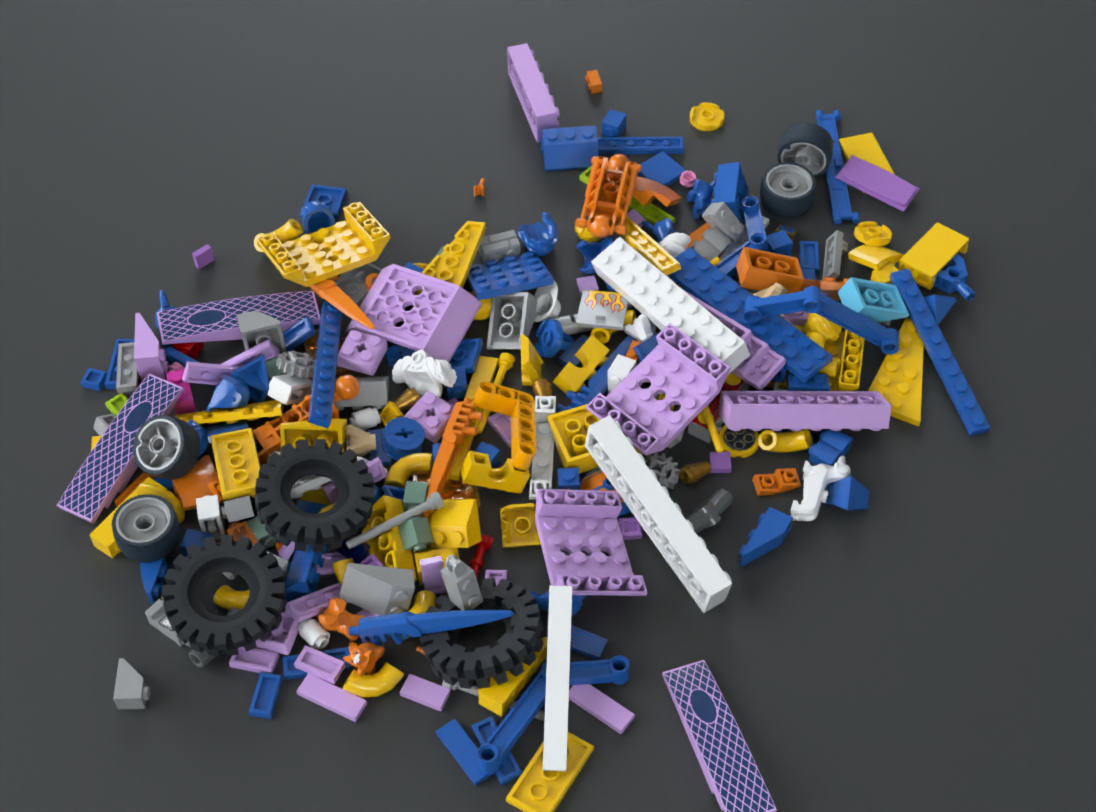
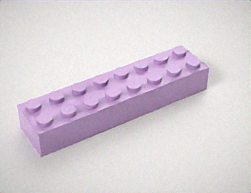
(804, 410)

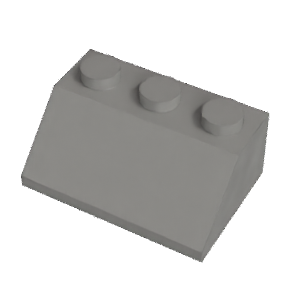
(259, 327)
(373, 392)

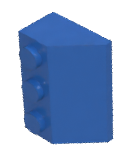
(569, 147)
(731, 188)
(302, 572)

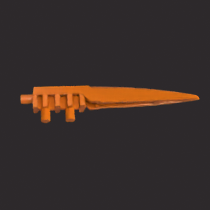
(334, 295)
(454, 434)

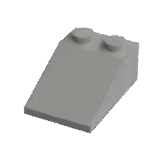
(509, 319)
(378, 588)

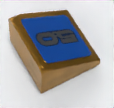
(791, 232)

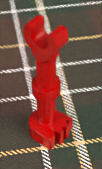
(476, 562)

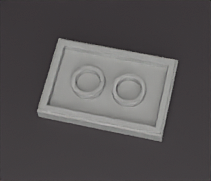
(353, 282)

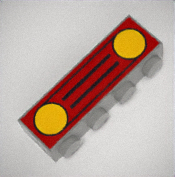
(698, 426)

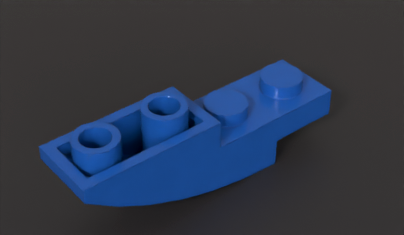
(153, 577)

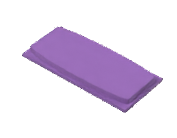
(877, 183)

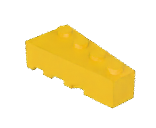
(389, 545)

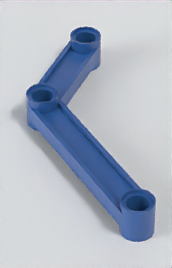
(755, 232)
(813, 301)
(534, 699)

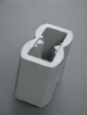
(712, 244)

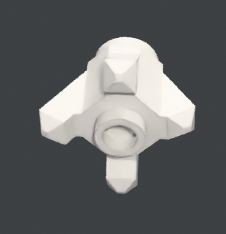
(641, 329)

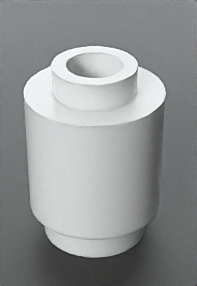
(365, 418)
(314, 633)

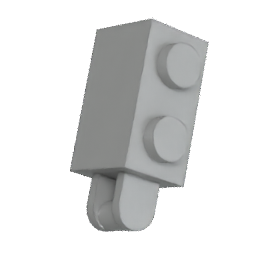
(461, 584)

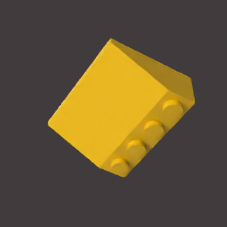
(570, 433)

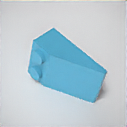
(873, 299)

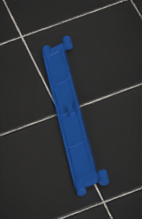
(837, 189)

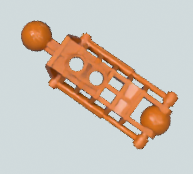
(609, 195)
(269, 434)

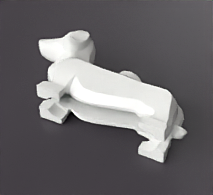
(815, 483)

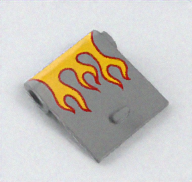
(602, 310)

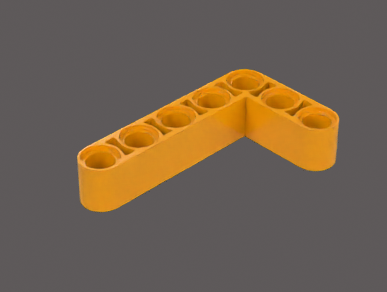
(522, 412)

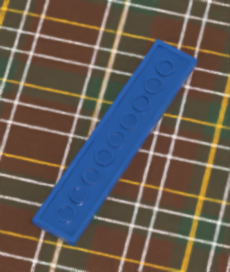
(719, 291)

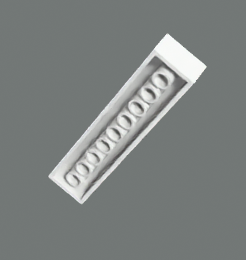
(666, 302)
(658, 514)

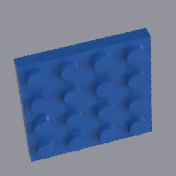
(508, 276)

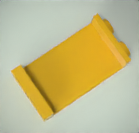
(933, 253)

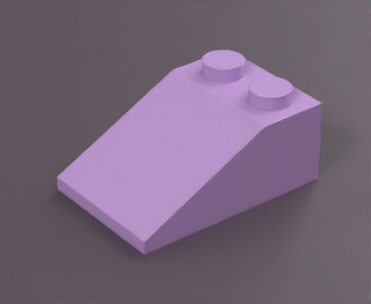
(147, 351)

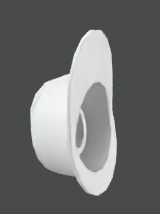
(547, 303)

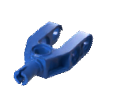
(955, 278)

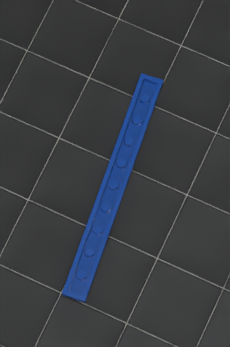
(940, 353)
(325, 366)

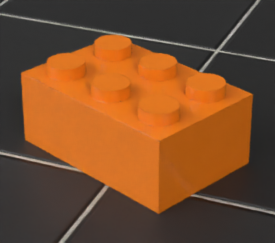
(762, 269)

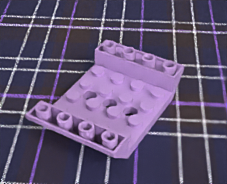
(435, 322)
(679, 370)
(587, 523)

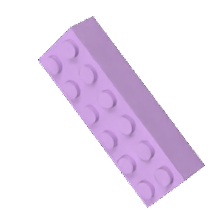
(532, 90)

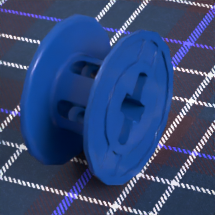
(402, 438)

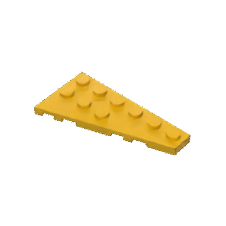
(458, 256)
(901, 376)
(232, 415)

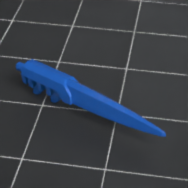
(598, 383)
(417, 624)

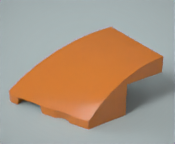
(647, 190)
(195, 483)

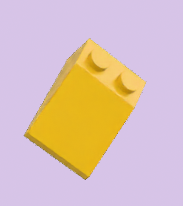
(301, 430)

